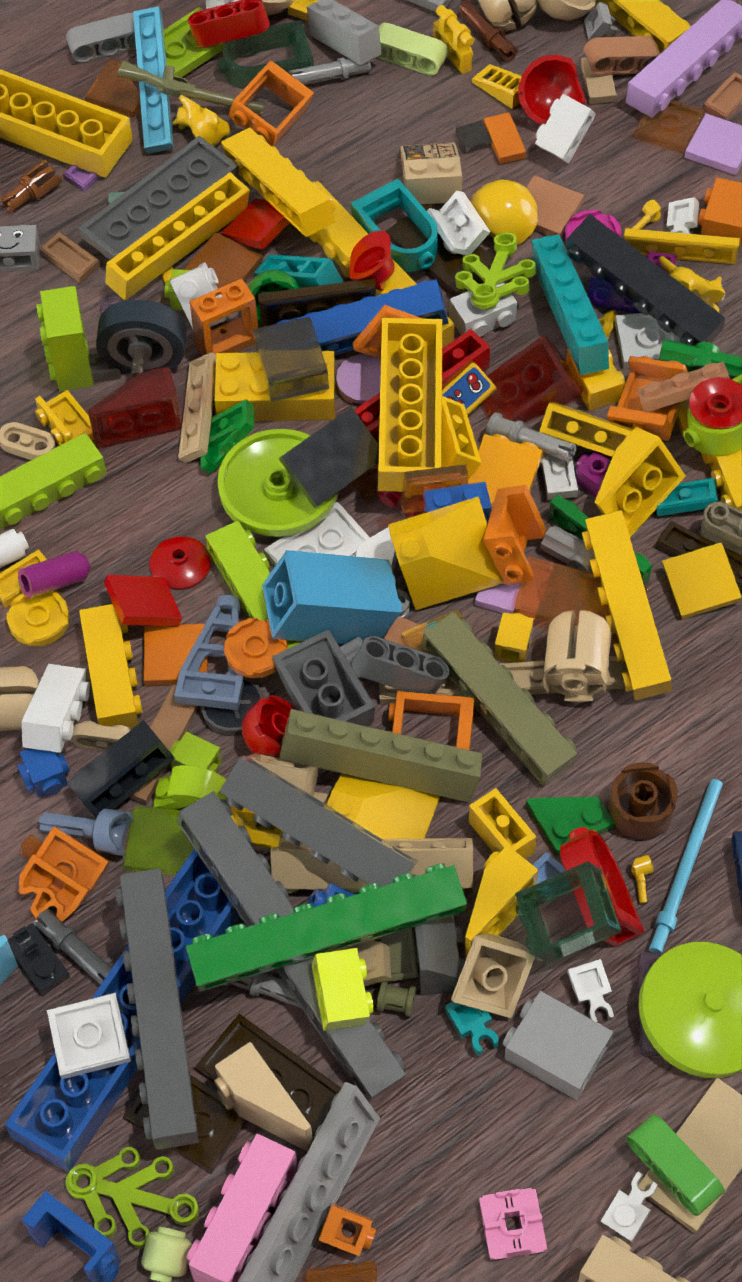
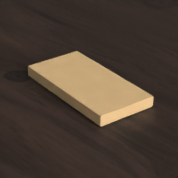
(716, 1138)

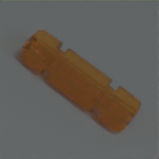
(344, 1273)

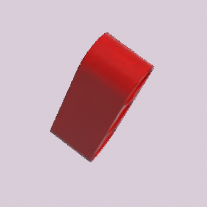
(228, 22)

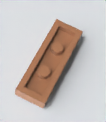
(677, 389)

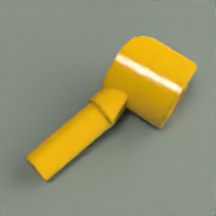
(652, 213)
(639, 868)

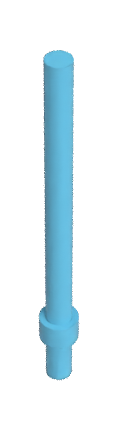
(667, 919)

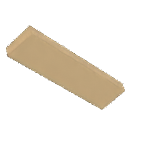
(198, 408)

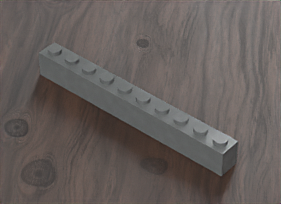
(254, 895)

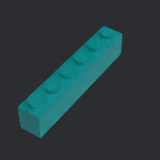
(570, 305)

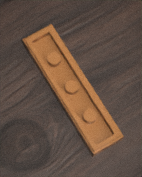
(169, 726)

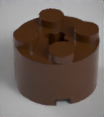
(642, 801)

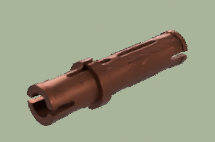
(493, 37)

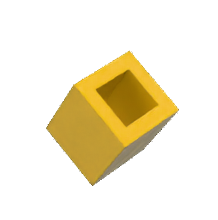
(513, 638)

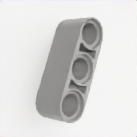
(102, 38)

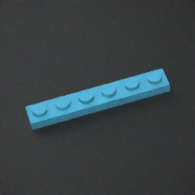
(152, 58)

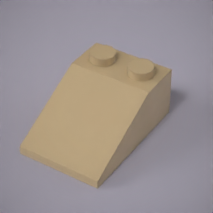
(259, 1097)

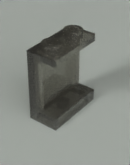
(291, 359)

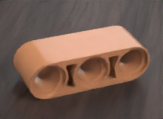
(620, 54)

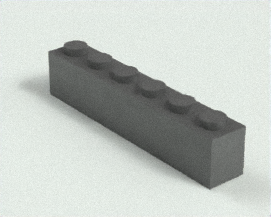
(314, 824)

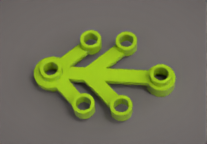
(487, 294)
(127, 1193)

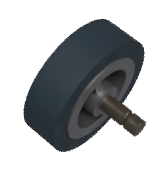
(141, 336)

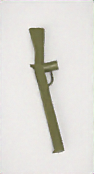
(175, 88)

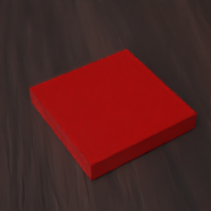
(256, 225)
(142, 600)

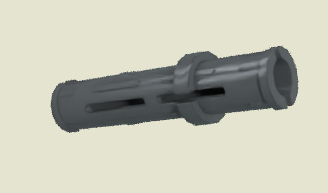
(66, 940)

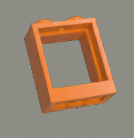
(283, 86)
(232, 335)
(435, 704)

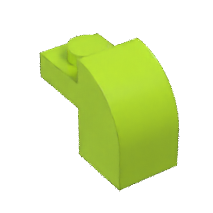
(187, 786)

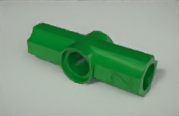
(700, 355)

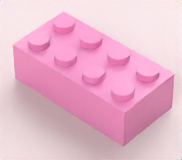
(245, 1209)

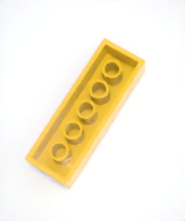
(61, 125)
(409, 399)

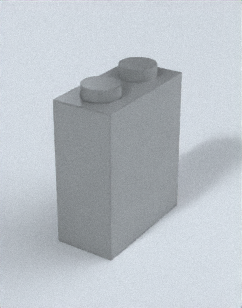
(557, 1044)

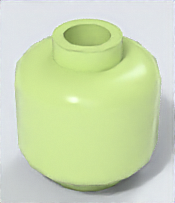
(166, 1254)

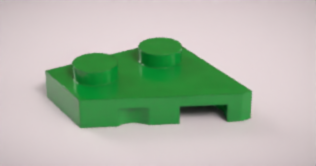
(226, 431)
(561, 815)

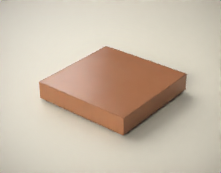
(554, 205)

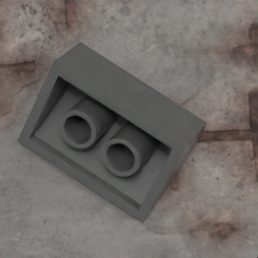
(438, 955)

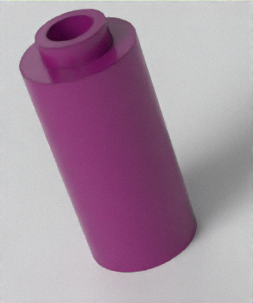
(53, 574)

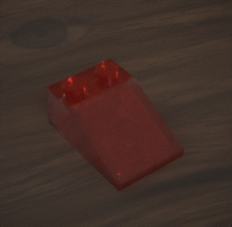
(531, 382)
(137, 410)

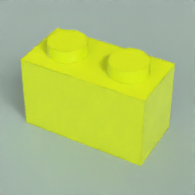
(341, 989)

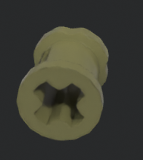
(396, 999)

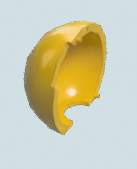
(506, 208)

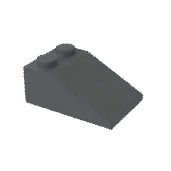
(323, 681)

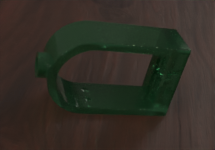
(274, 37)

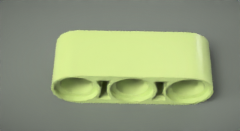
(411, 49)

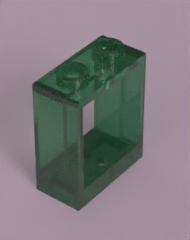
(598, 901)

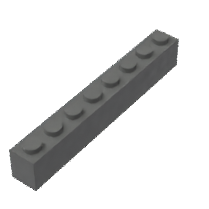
(158, 1008)

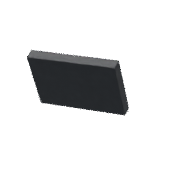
(332, 457)

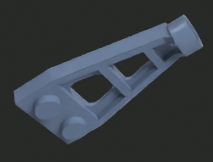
(211, 688)

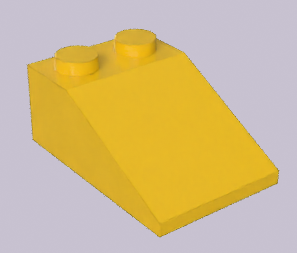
(638, 478)
(496, 899)

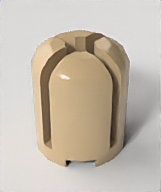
(500, 13)
(577, 656)
(16, 693)

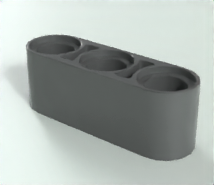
(399, 666)

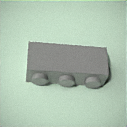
(344, 30)

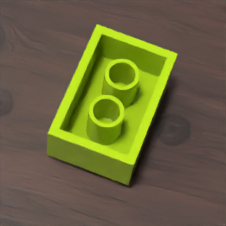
(64, 338)

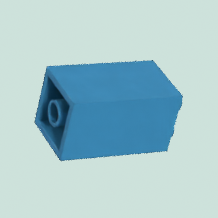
(330, 592)

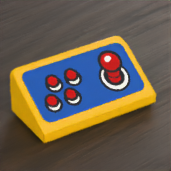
(470, 388)

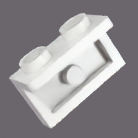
(459, 225)
(193, 285)

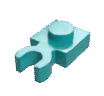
(471, 1022)

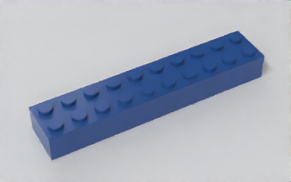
(64, 1114)

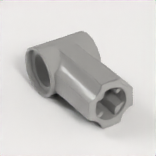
(567, 549)

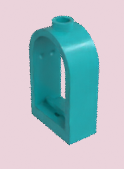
(387, 199)

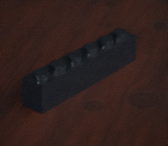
(643, 283)

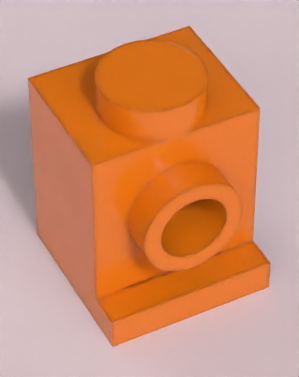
(333, 1235)

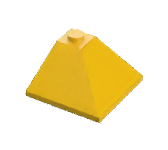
(444, 553)
(383, 807)

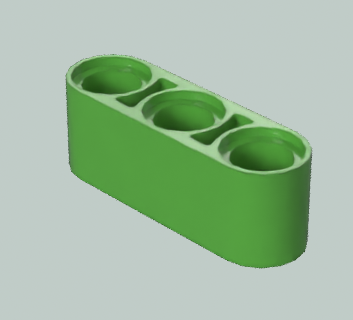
(675, 1165)

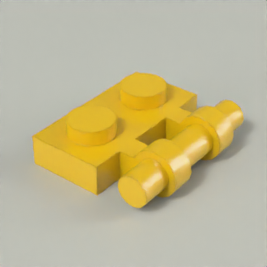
(456, 37)

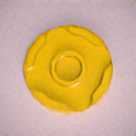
(38, 619)

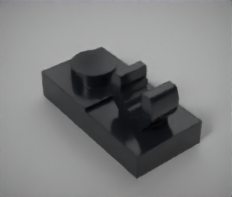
(37, 959)

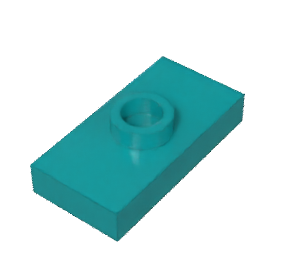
(689, 497)

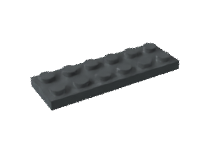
(156, 197)

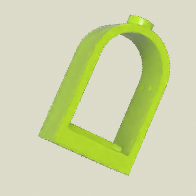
(713, 441)

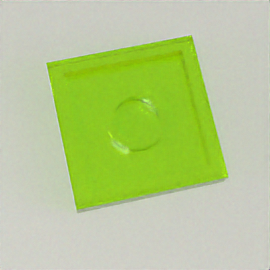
(156, 841)

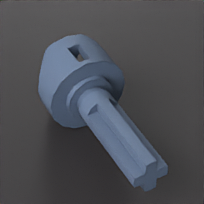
(106, 831)

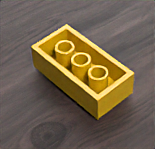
(242, 377)

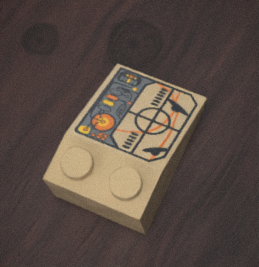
(431, 171)

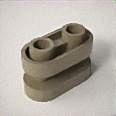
(723, 525)

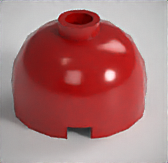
(265, 725)

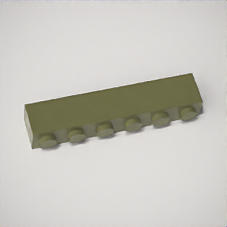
(500, 700)
(381, 756)

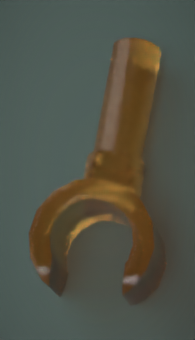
(30, 846)

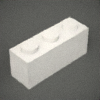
(55, 708)

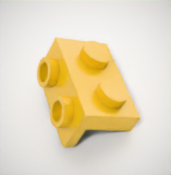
(64, 417)

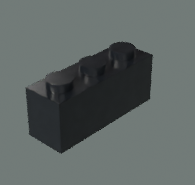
(121, 769)

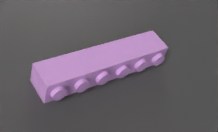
(686, 58)

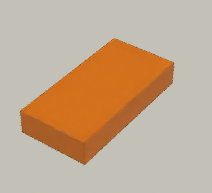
(504, 138)

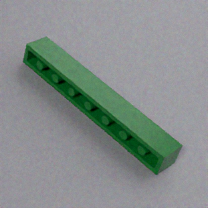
(326, 927)

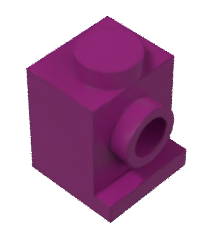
(591, 472)

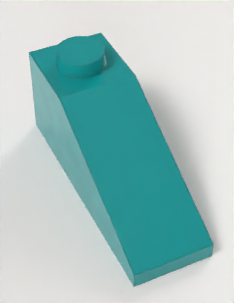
(305, 270)

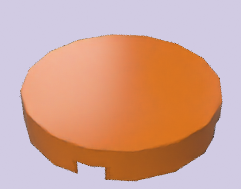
(251, 648)

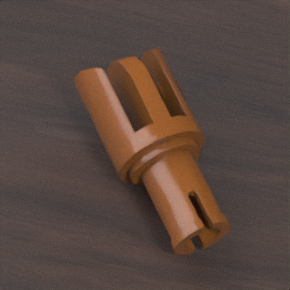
(32, 186)

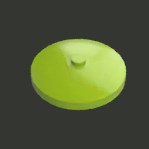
(260, 489)
(695, 1008)

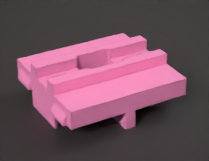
(500, 1240)

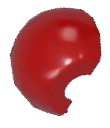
(547, 81)

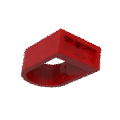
(591, 847)

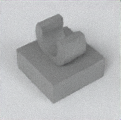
(599, 22)

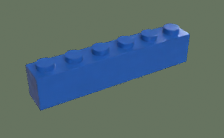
(343, 323)

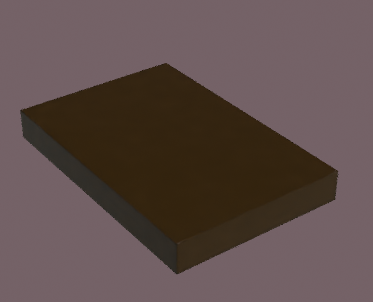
(215, 1126)

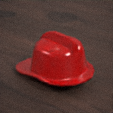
(372, 259)

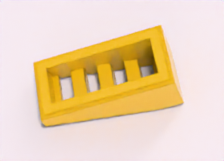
(504, 94)

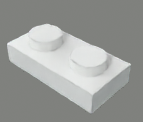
(559, 477)

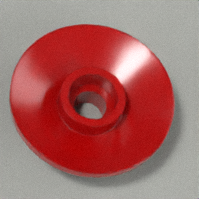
(715, 394)
(180, 573)

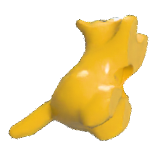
(201, 121)
(708, 291)

